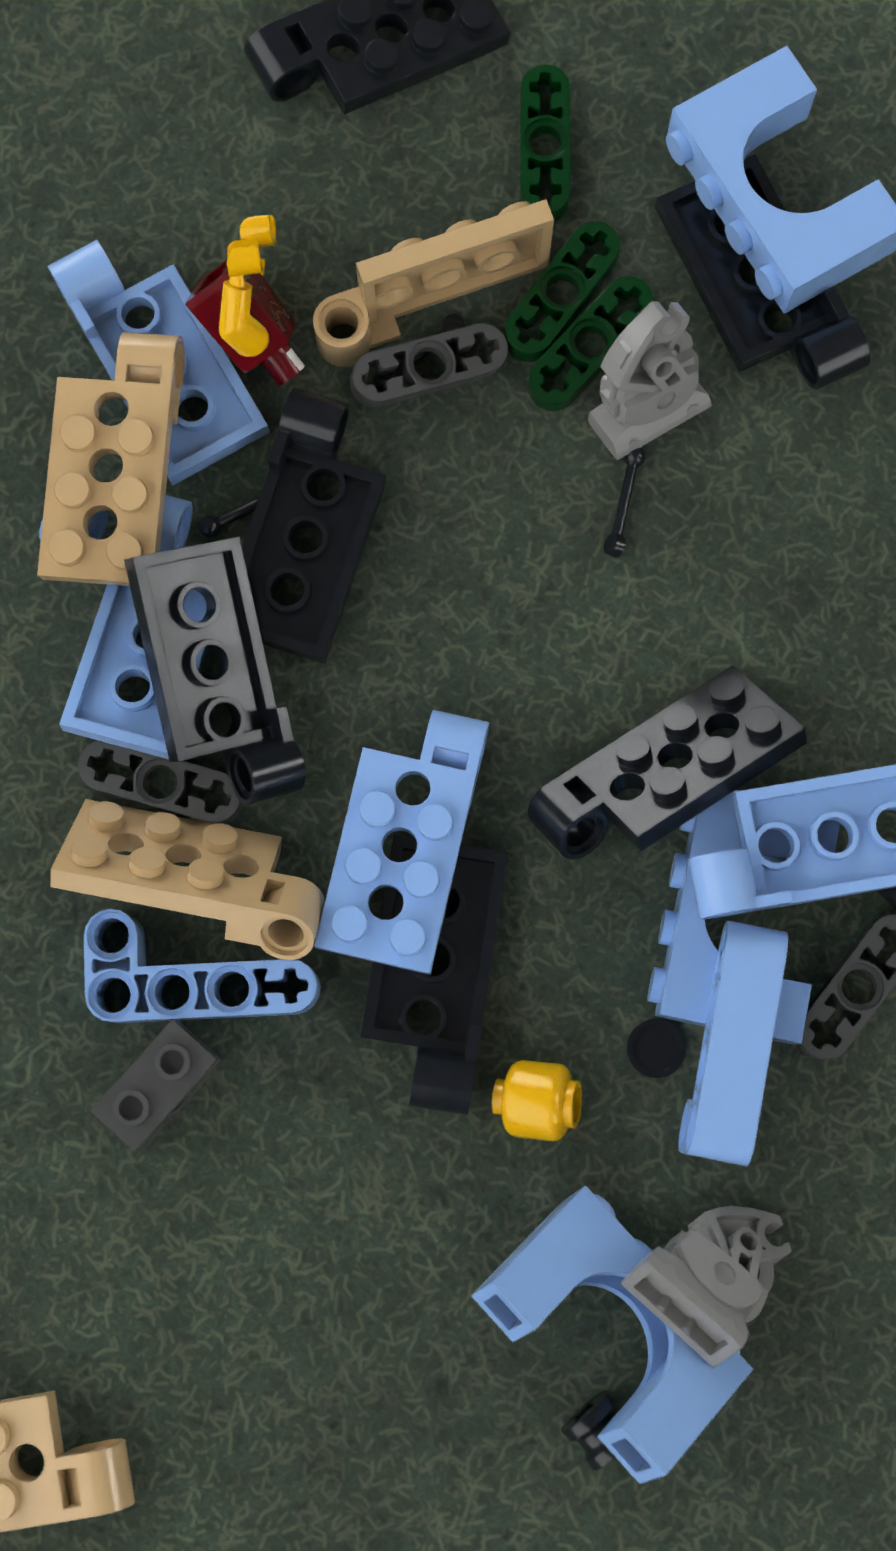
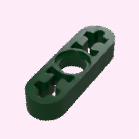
(533, 124)
(573, 252)
(553, 363)

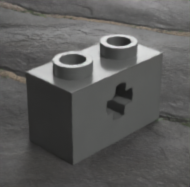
(157, 1085)

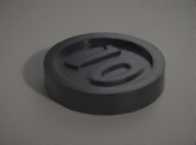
(656, 1048)

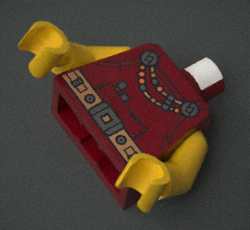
(243, 309)

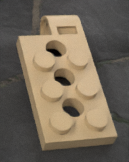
(431, 272)
(150, 380)
(260, 910)
(73, 1484)

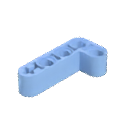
(203, 980)
(735, 1045)

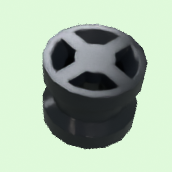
(586, 1426)

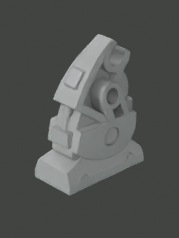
(648, 381)
(711, 1278)

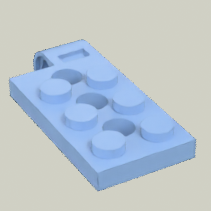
(101, 310)
(113, 657)
(451, 767)
(747, 882)

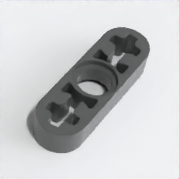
(470, 368)
(115, 785)
(882, 986)

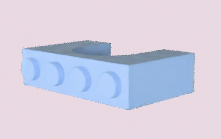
(790, 251)
(686, 980)
(589, 1247)

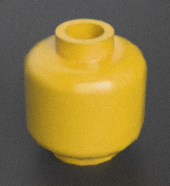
(538, 1100)

